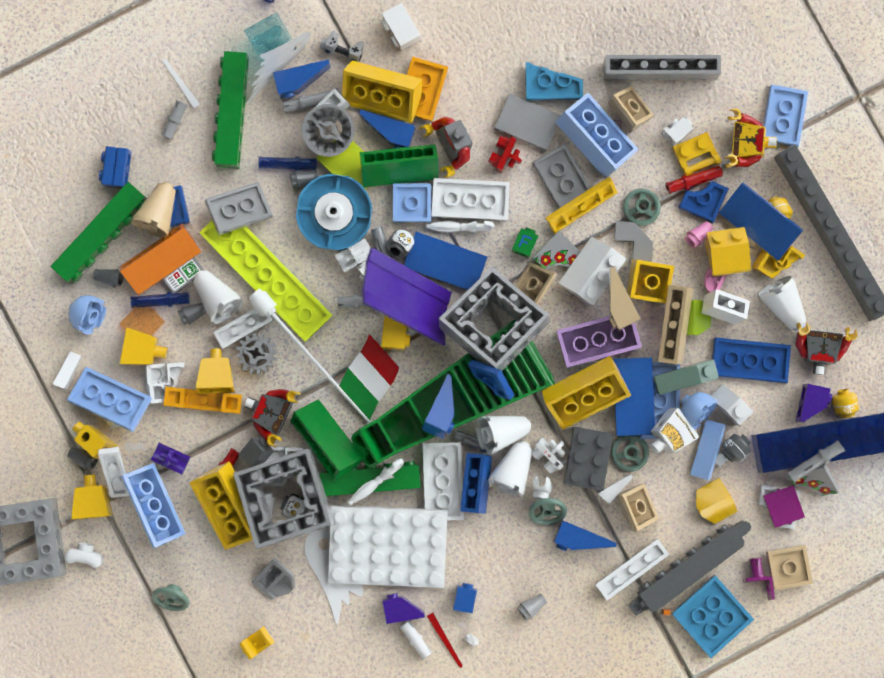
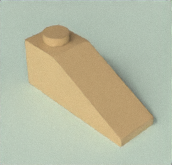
(621, 307)

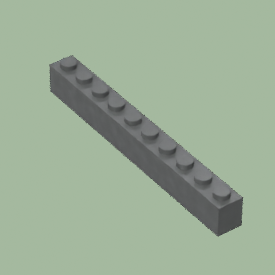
(831, 232)

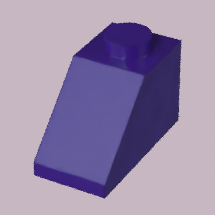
(812, 401)
(400, 609)

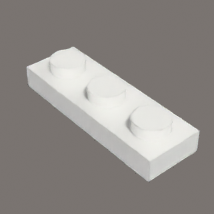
(241, 327)
(113, 470)

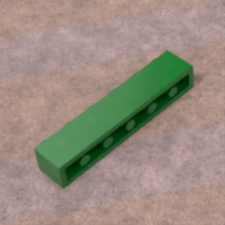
(231, 109)
(99, 234)
(405, 478)

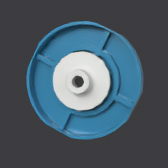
(339, 229)

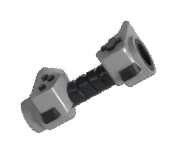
(331, 45)

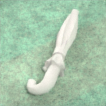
(449, 226)
(370, 486)

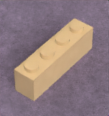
(675, 324)

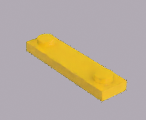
(581, 205)

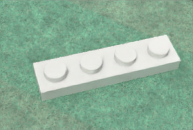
(632, 569)

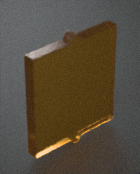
(143, 319)

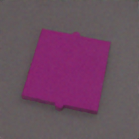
(784, 506)

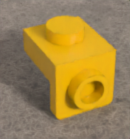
(256, 643)

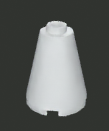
(216, 297)
(784, 302)
(500, 431)
(513, 470)

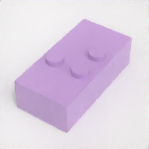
(596, 341)

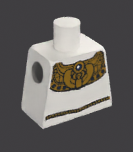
(672, 432)

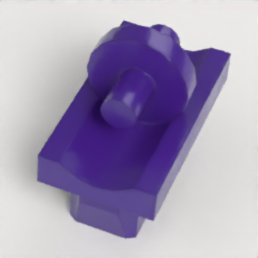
(170, 458)

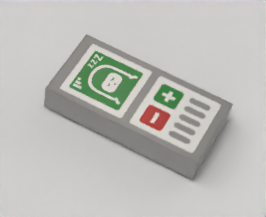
(183, 275)

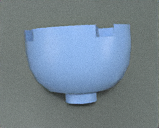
(86, 313)
(697, 408)

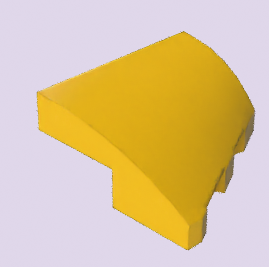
(770, 267)

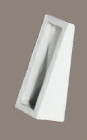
(67, 371)
(614, 489)

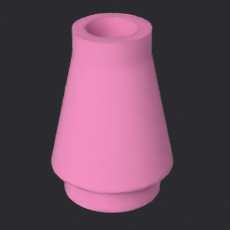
(697, 235)

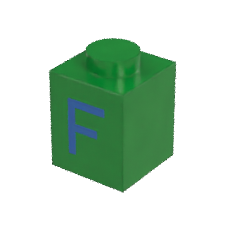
(525, 242)

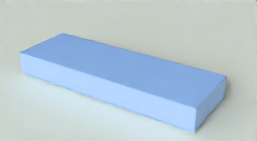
(708, 450)

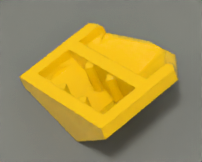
(715, 501)

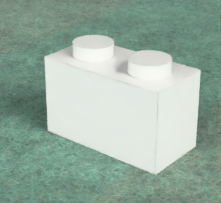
(400, 26)
(725, 306)

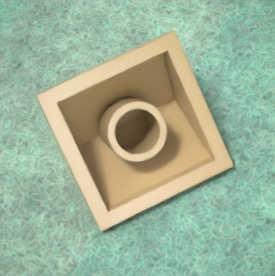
(630, 108)
(535, 282)
(637, 507)

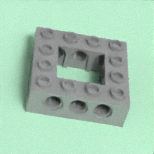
(493, 287)
(256, 508)
(48, 540)

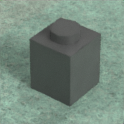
(256, 452)

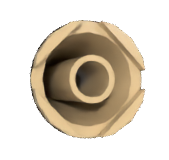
(156, 211)

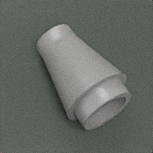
(531, 607)

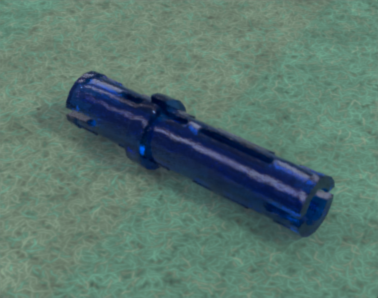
(288, 163)
(160, 300)

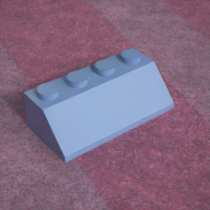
(596, 135)
(153, 505)

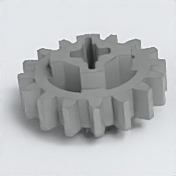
(259, 344)

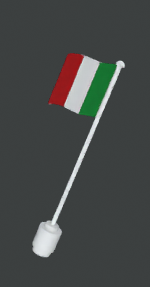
(366, 376)

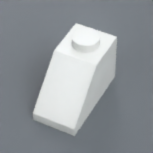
(731, 405)

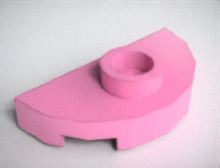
(712, 283)

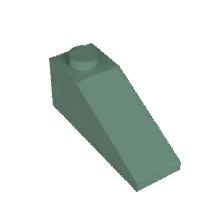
(686, 376)

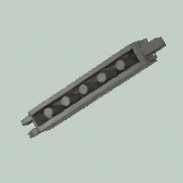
(691, 568)

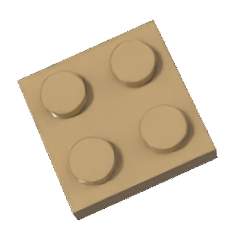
(789, 567)

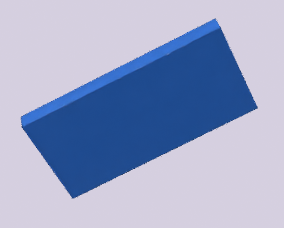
(761, 221)
(445, 261)
(751, 360)
(636, 412)

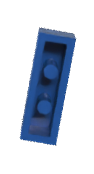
(476, 483)

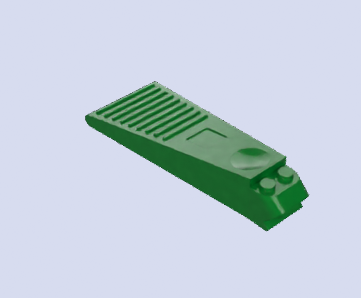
(472, 398)

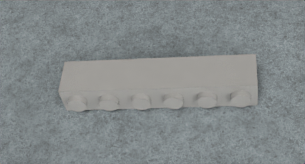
(662, 66)

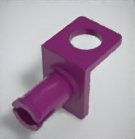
(757, 576)

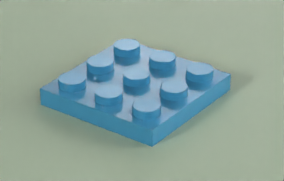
(712, 616)

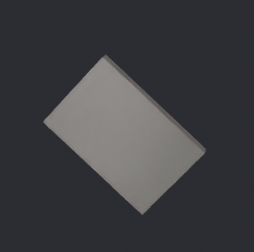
(527, 122)
(561, 175)
(238, 208)

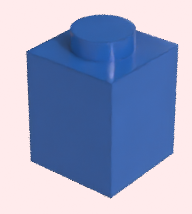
(465, 598)

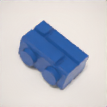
(115, 167)

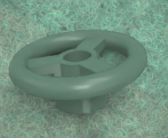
(642, 200)
(640, 462)
(547, 509)
(172, 595)

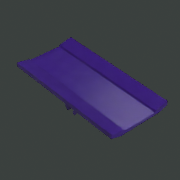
(404, 295)

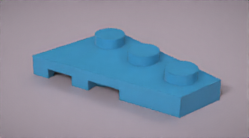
(551, 85)

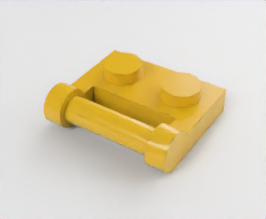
(694, 148)

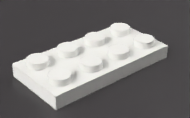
(470, 199)
(443, 478)

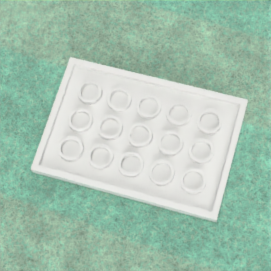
(387, 546)

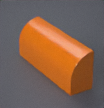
(160, 259)

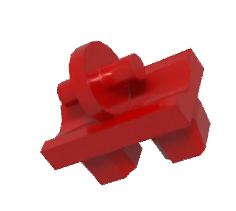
(500, 161)

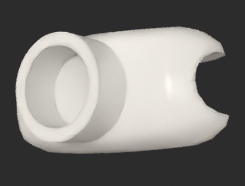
(541, 492)
(84, 554)

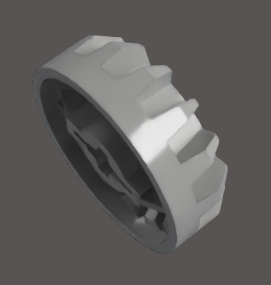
(313, 119)

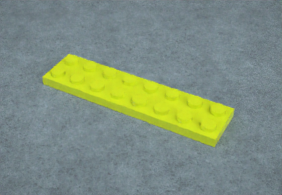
(265, 272)

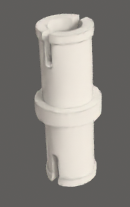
(415, 640)

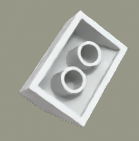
(591, 271)

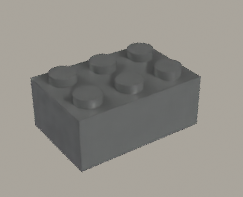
(588, 458)

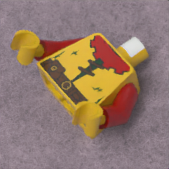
(748, 140)

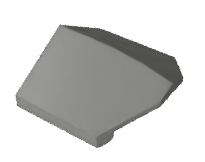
(275, 580)

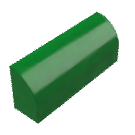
(399, 165)
(326, 439)

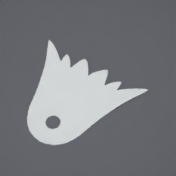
(277, 60)
(319, 562)

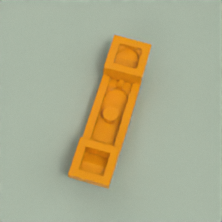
(213, 402)

